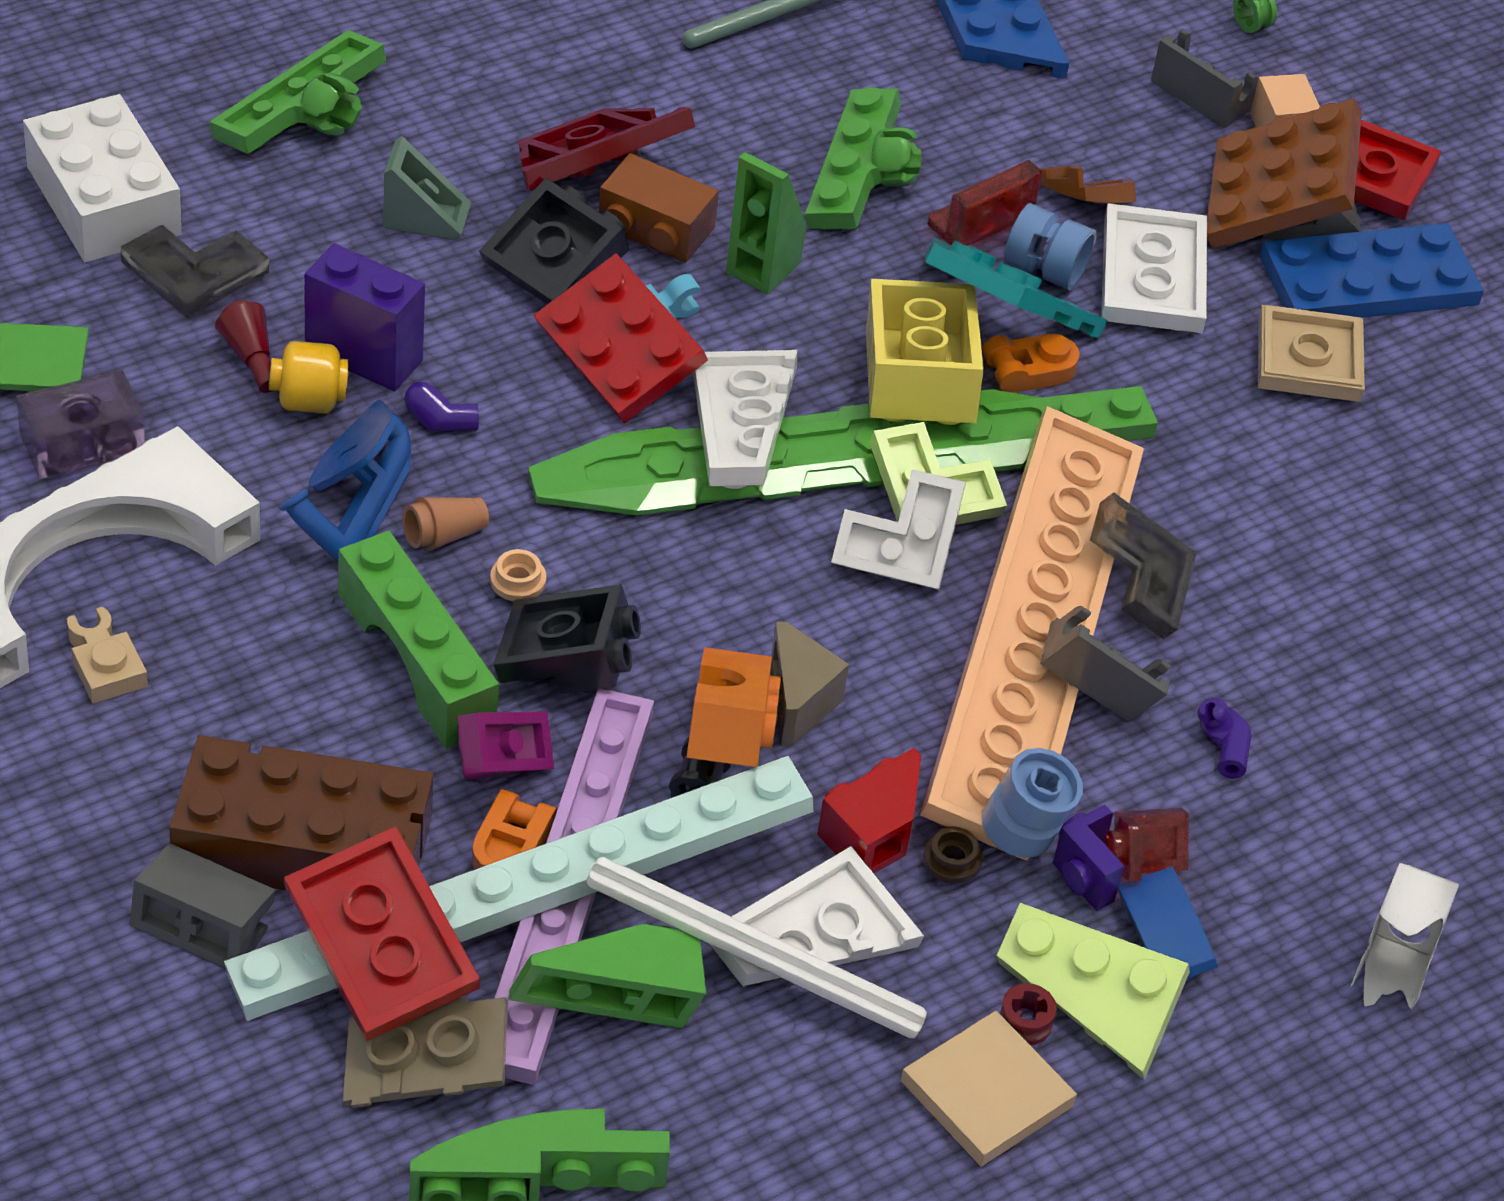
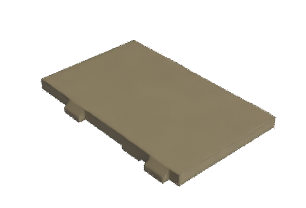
(434, 1054)

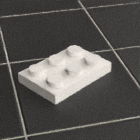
(1154, 268)

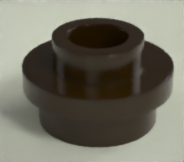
(956, 844)

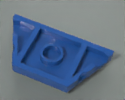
(1004, 33)

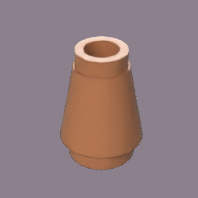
(441, 520)

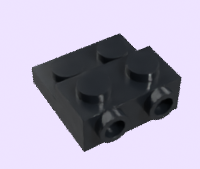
(554, 241)
(569, 636)

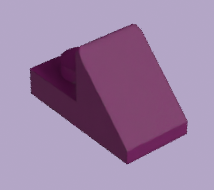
(504, 743)

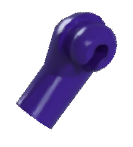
(436, 412)
(1229, 733)

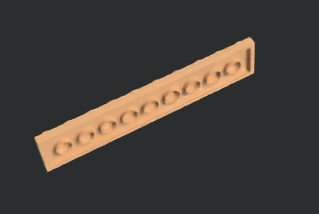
(1040, 574)

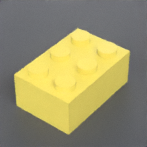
(923, 351)

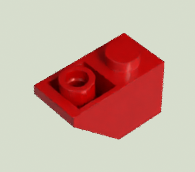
(873, 812)

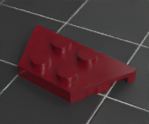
(595, 138)

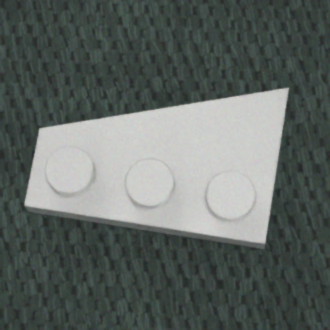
(831, 913)

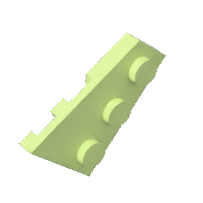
(1100, 981)

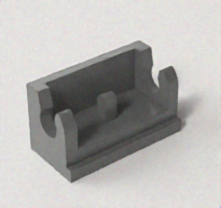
(1200, 83)
(1101, 669)
(200, 905)

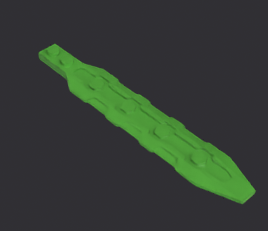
(668, 469)

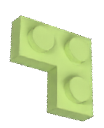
(909, 448)

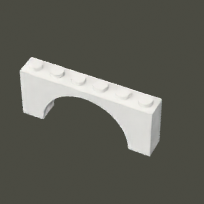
(157, 490)

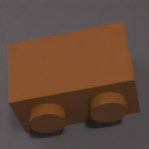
(660, 206)

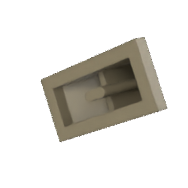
(809, 684)

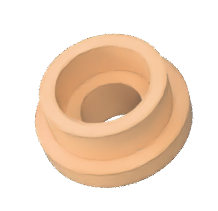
(518, 575)

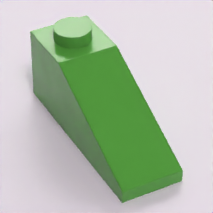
(765, 226)
(624, 974)

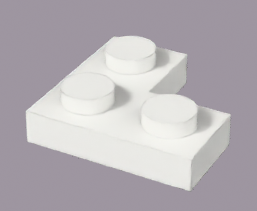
(914, 546)

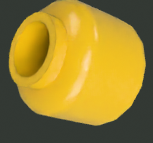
(309, 377)

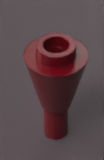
(246, 332)

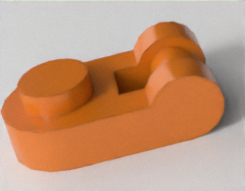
(1046, 361)
(500, 839)

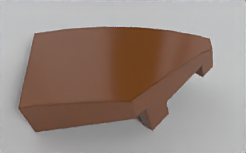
(1069, 182)

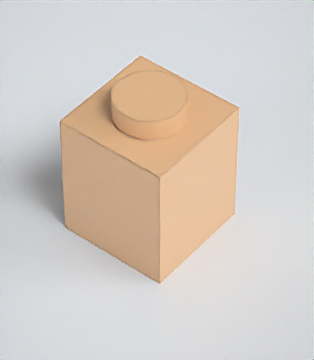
(1281, 97)

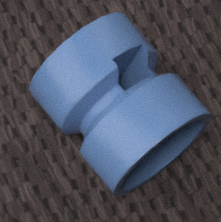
(1065, 254)
(1032, 802)

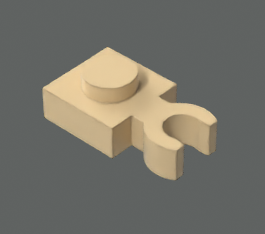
(103, 661)

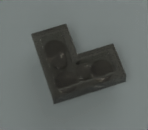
(191, 278)
(1157, 563)

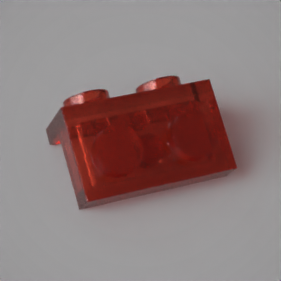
(987, 205)

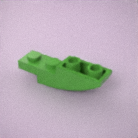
(538, 1150)

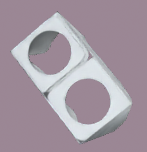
(1411, 904)

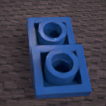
(1167, 920)

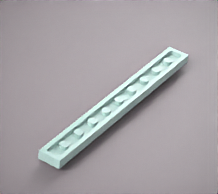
(551, 874)

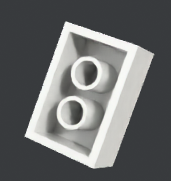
(101, 175)

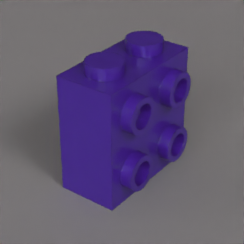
(366, 314)

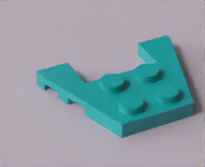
(1009, 285)

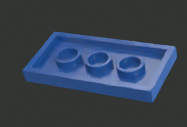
(1373, 271)

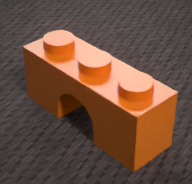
(733, 708)

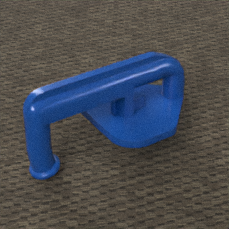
(380, 481)

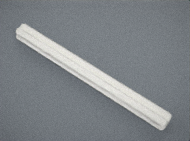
(756, 947)

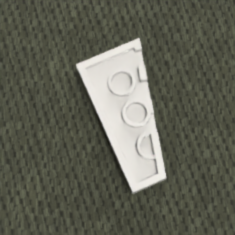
(741, 412)

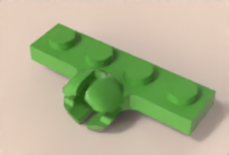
(310, 93)
(862, 155)

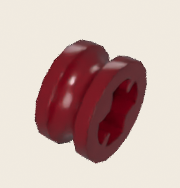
(1033, 998)

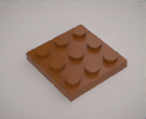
(1284, 173)

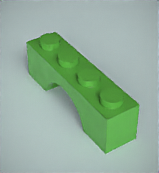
(444, 668)

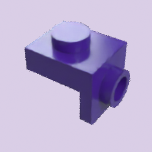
(1086, 860)

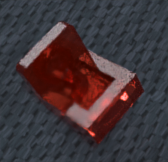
(1150, 841)

